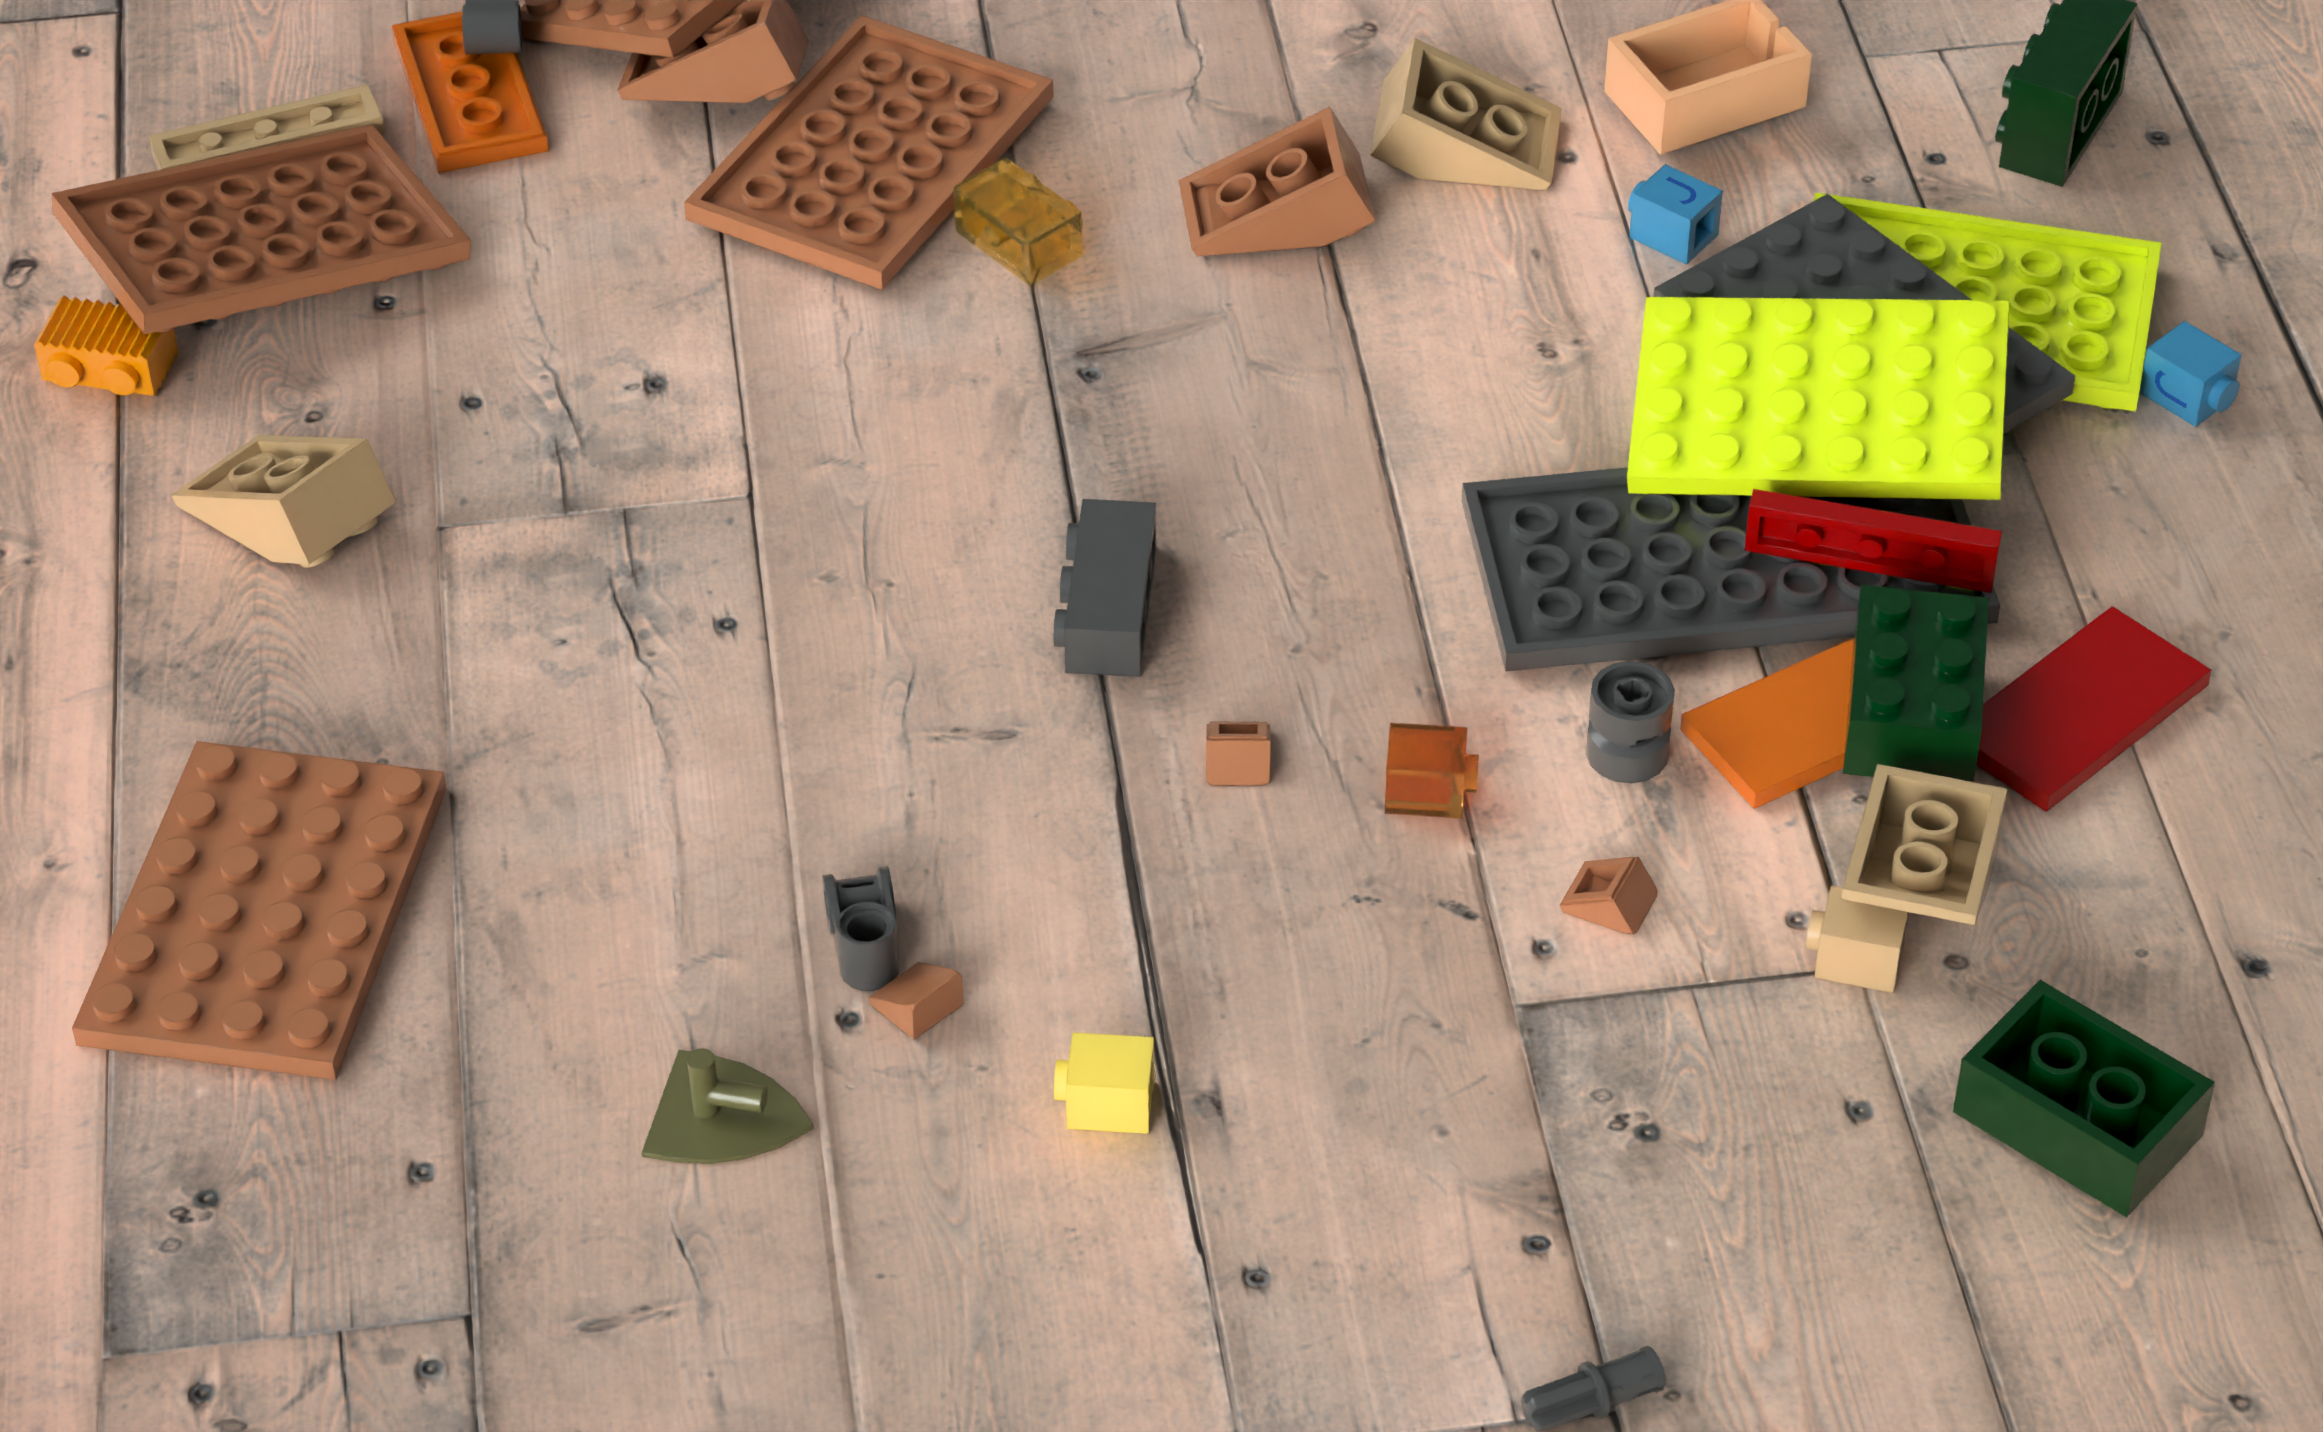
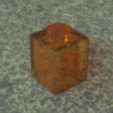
(1428, 770)

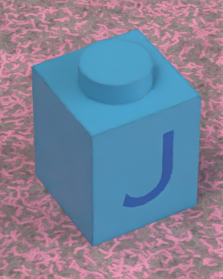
(1675, 213)
(2190, 374)

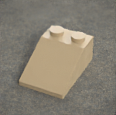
(1463, 124)
(291, 495)
(1926, 844)

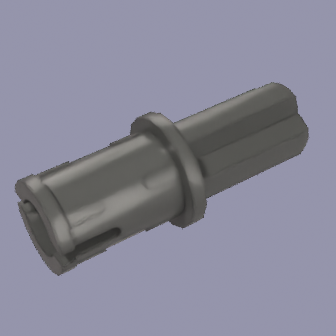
(1594, 1389)

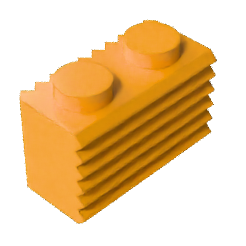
(102, 349)

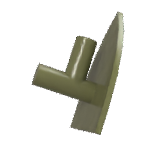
(721, 1112)

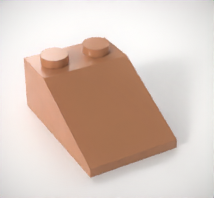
(737, 60)
(1280, 192)

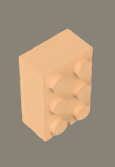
(1707, 73)

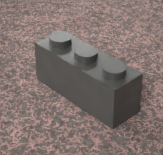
(1107, 587)

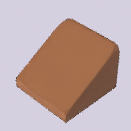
(1238, 753)
(1611, 894)
(919, 997)

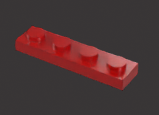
(1872, 540)

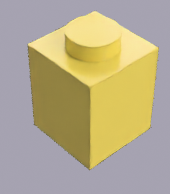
(1107, 1082)

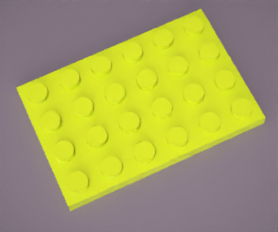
(2067, 289)
(1821, 397)

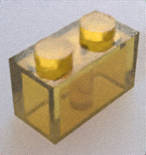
(1018, 221)

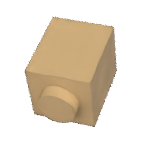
(1857, 942)

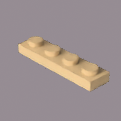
(268, 127)

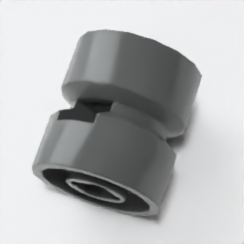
(1630, 722)

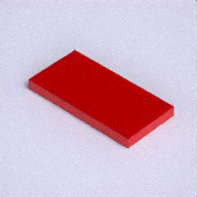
(2084, 707)

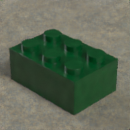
(2064, 87)
(1916, 682)
(2083, 1097)

